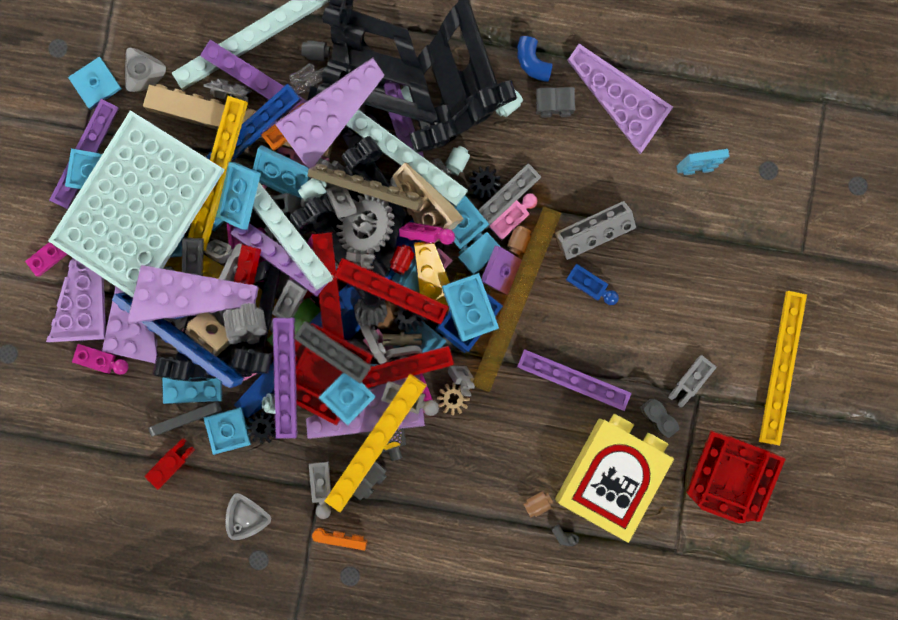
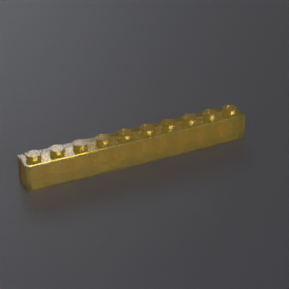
(516, 299)

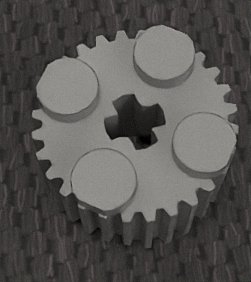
(244, 324)

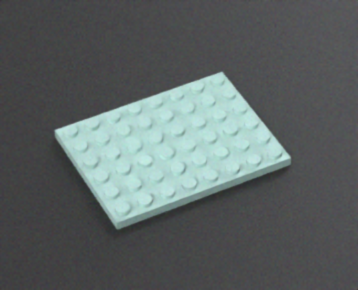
(135, 203)

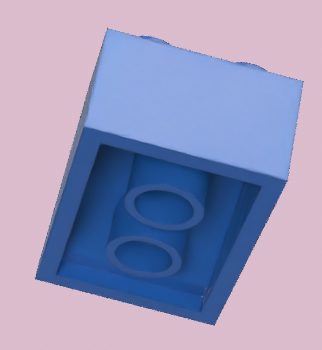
(449, 330)

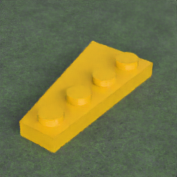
(430, 272)

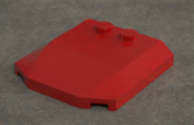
(316, 375)
(734, 478)

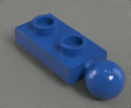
(591, 285)

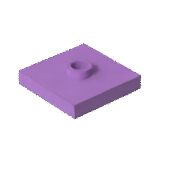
(501, 270)

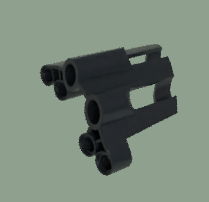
(352, 51)
(466, 95)
(321, 217)
(241, 357)

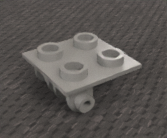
(221, 89)

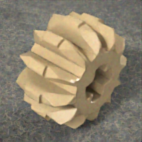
(447, 396)

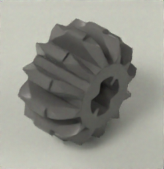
(370, 315)

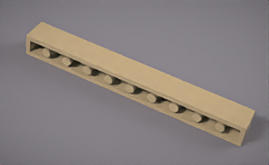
(194, 109)

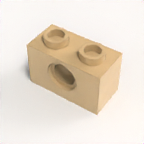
(198, 329)

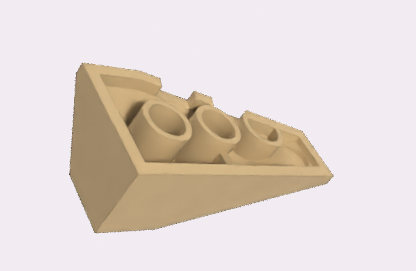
(436, 208)

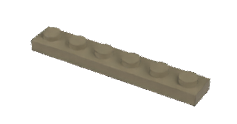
(371, 188)

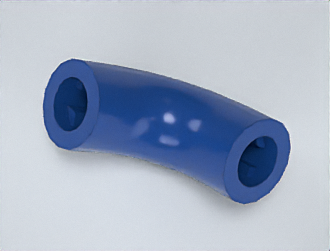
(529, 62)

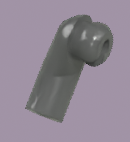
(565, 538)

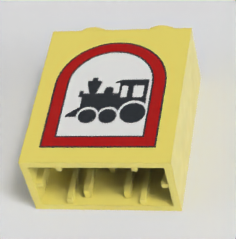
(615, 477)

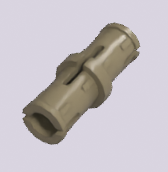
(402, 339)

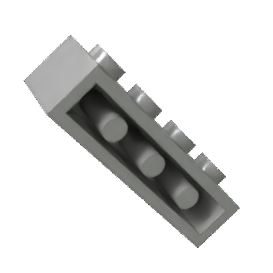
(595, 230)

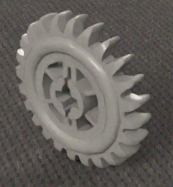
(366, 225)

